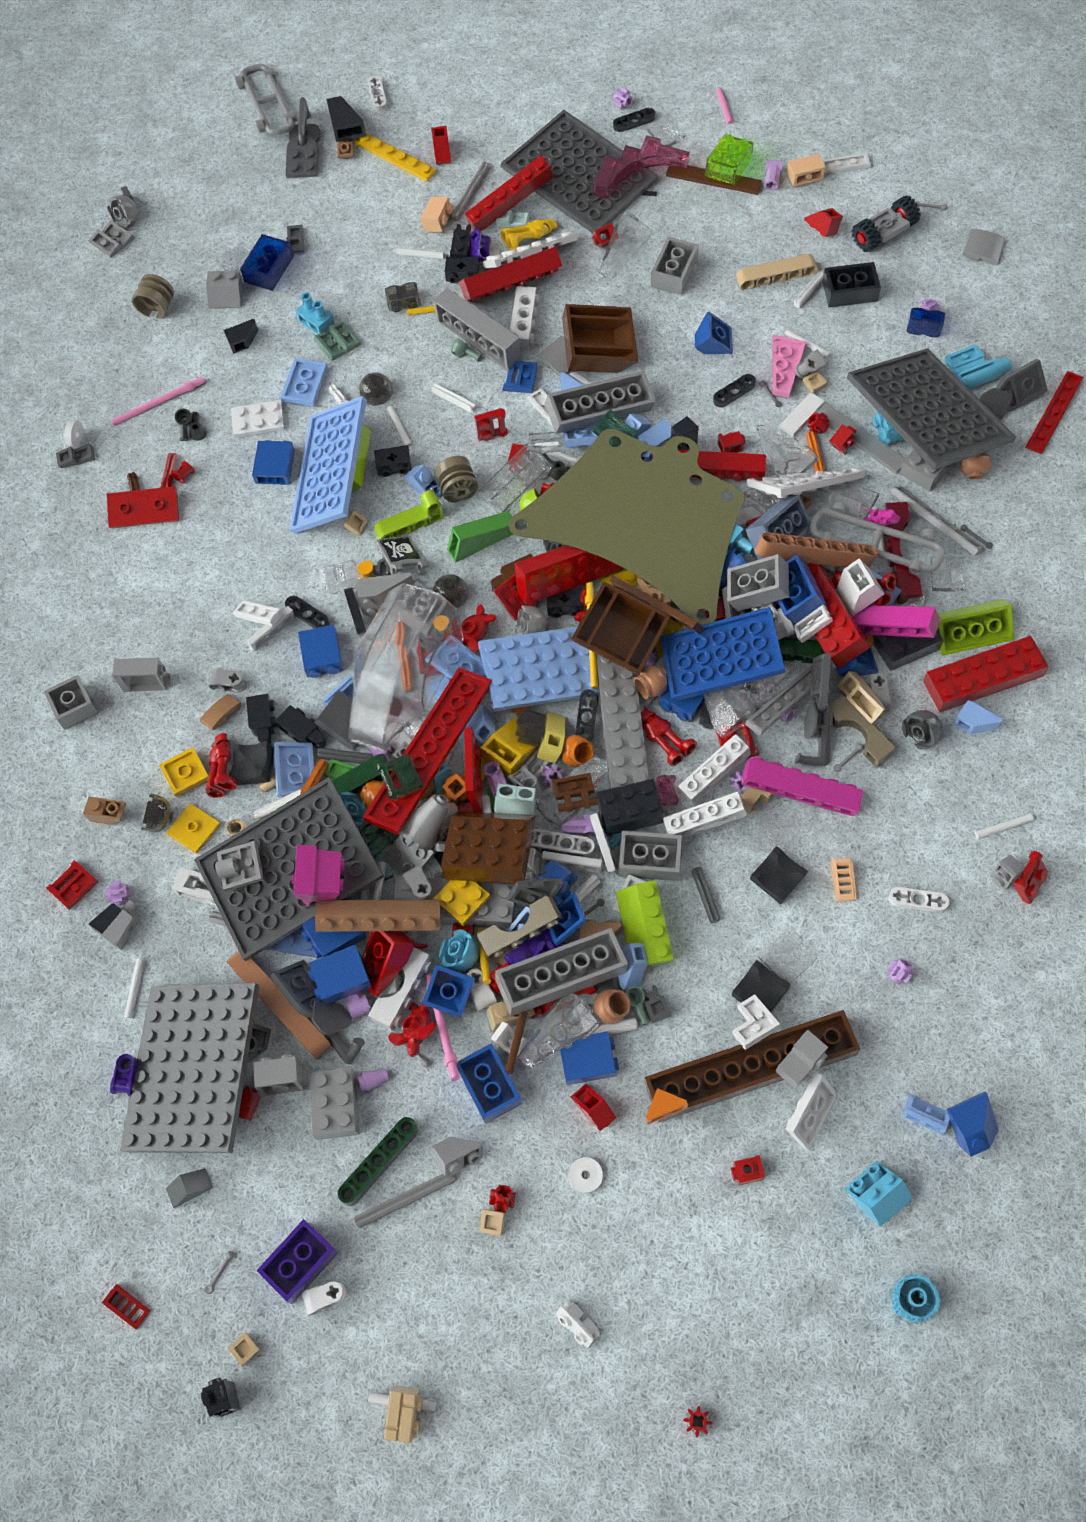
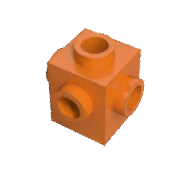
(450, 786)

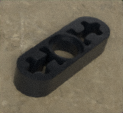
(625, 121)
(737, 384)
(304, 606)
(354, 609)
(593, 703)

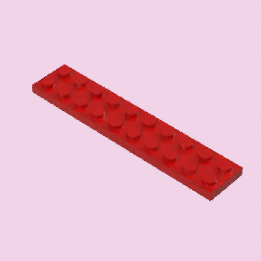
(431, 747)

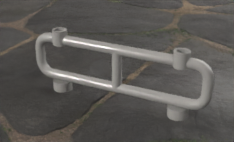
(263, 124)
(926, 538)

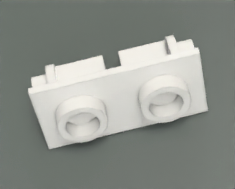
(583, 1331)

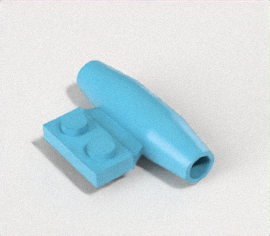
(972, 369)

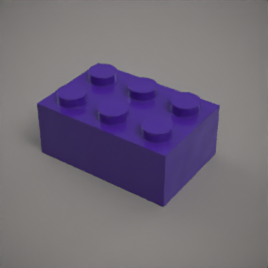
(297, 1261)

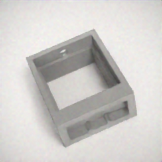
(140, 674)

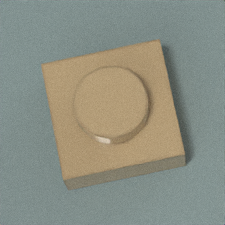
(815, 382)
(355, 522)
(492, 1222)
(244, 1349)

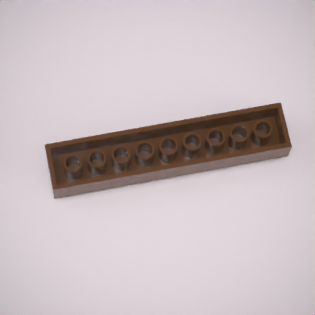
(743, 1071)

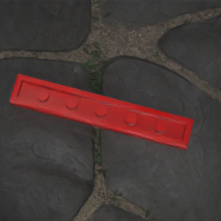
(1054, 412)

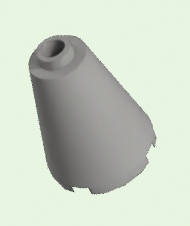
(426, 822)

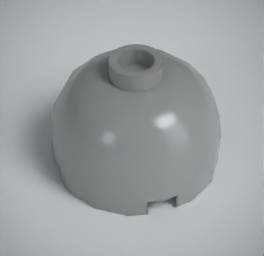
(122, 207)
(532, 620)

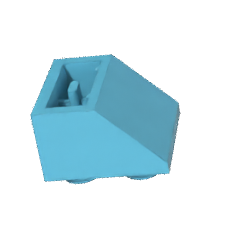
(879, 1193)

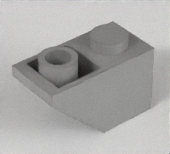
(1007, 872)
(455, 1154)

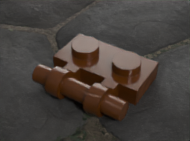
(572, 787)

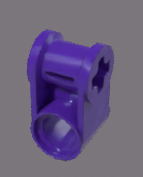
(479, 245)
(123, 1076)

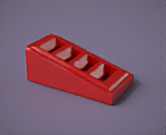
(114, 1308)

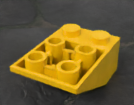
(506, 750)

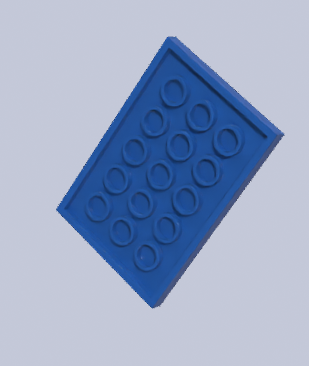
(722, 655)

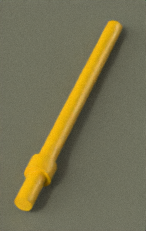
(593, 656)

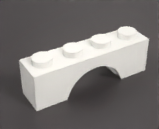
(388, 1010)

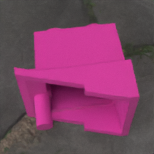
(317, 874)

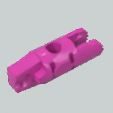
(883, 516)

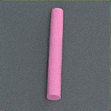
(726, 111)

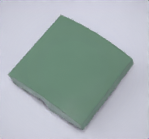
(342, 336)

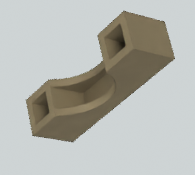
(877, 747)
(542, 914)

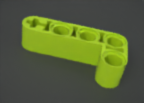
(411, 519)

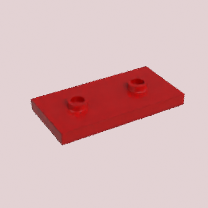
(142, 507)
(473, 776)

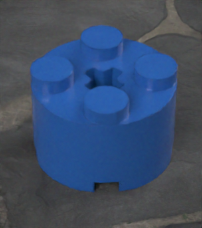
(556, 870)

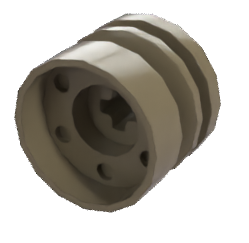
(153, 295)
(456, 478)

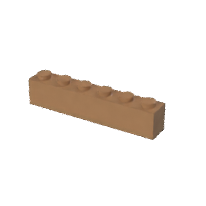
(377, 915)

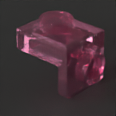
(666, 790)

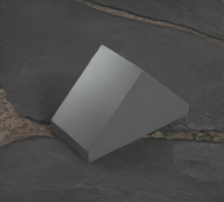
(188, 1186)

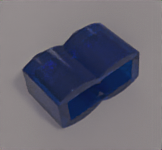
(925, 322)

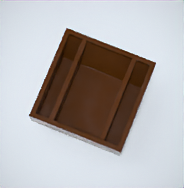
(599, 338)
(620, 628)
(487, 847)

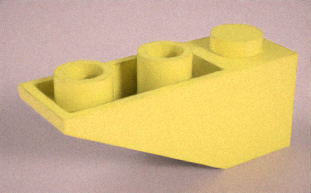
(553, 738)

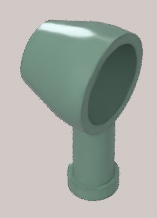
(460, 348)
(638, 998)

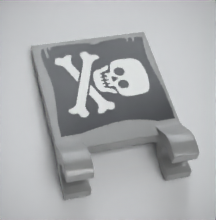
(401, 553)

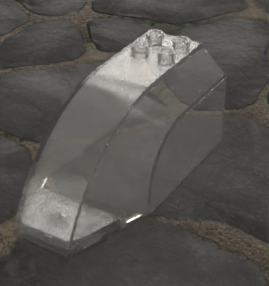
(401, 663)

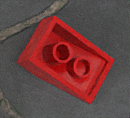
(385, 957)

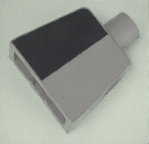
(116, 923)

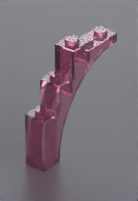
(635, 159)

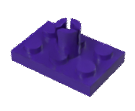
(531, 948)

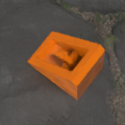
(664, 1105)

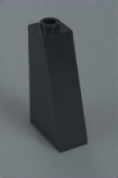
(345, 120)

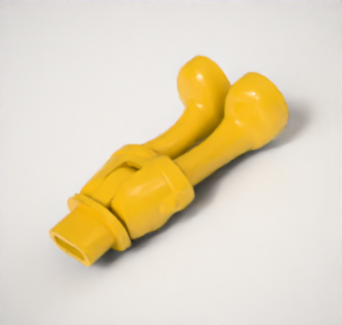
(534, 229)

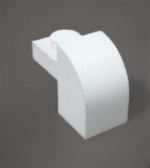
(503, 1039)

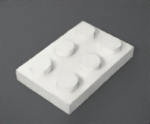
(257, 418)
(811, 1111)

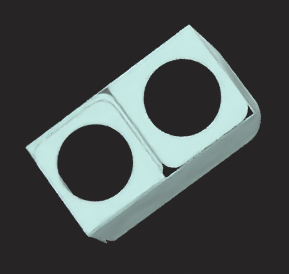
(515, 800)

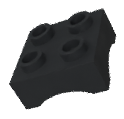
(252, 763)
(778, 875)
(762, 983)

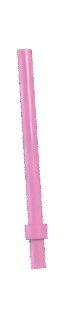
(188, 386)
(450, 1058)

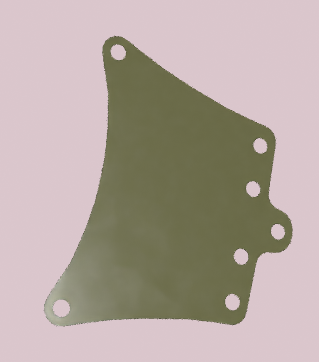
(643, 516)

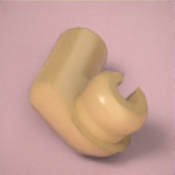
(268, 785)

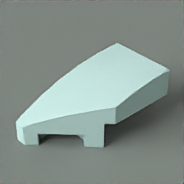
(514, 219)

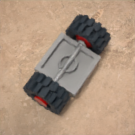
(886, 224)

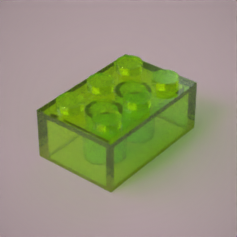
(729, 159)

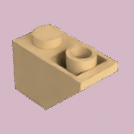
(499, 1013)

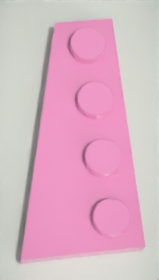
(786, 355)

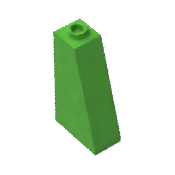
(478, 534)

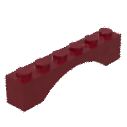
(905, 581)

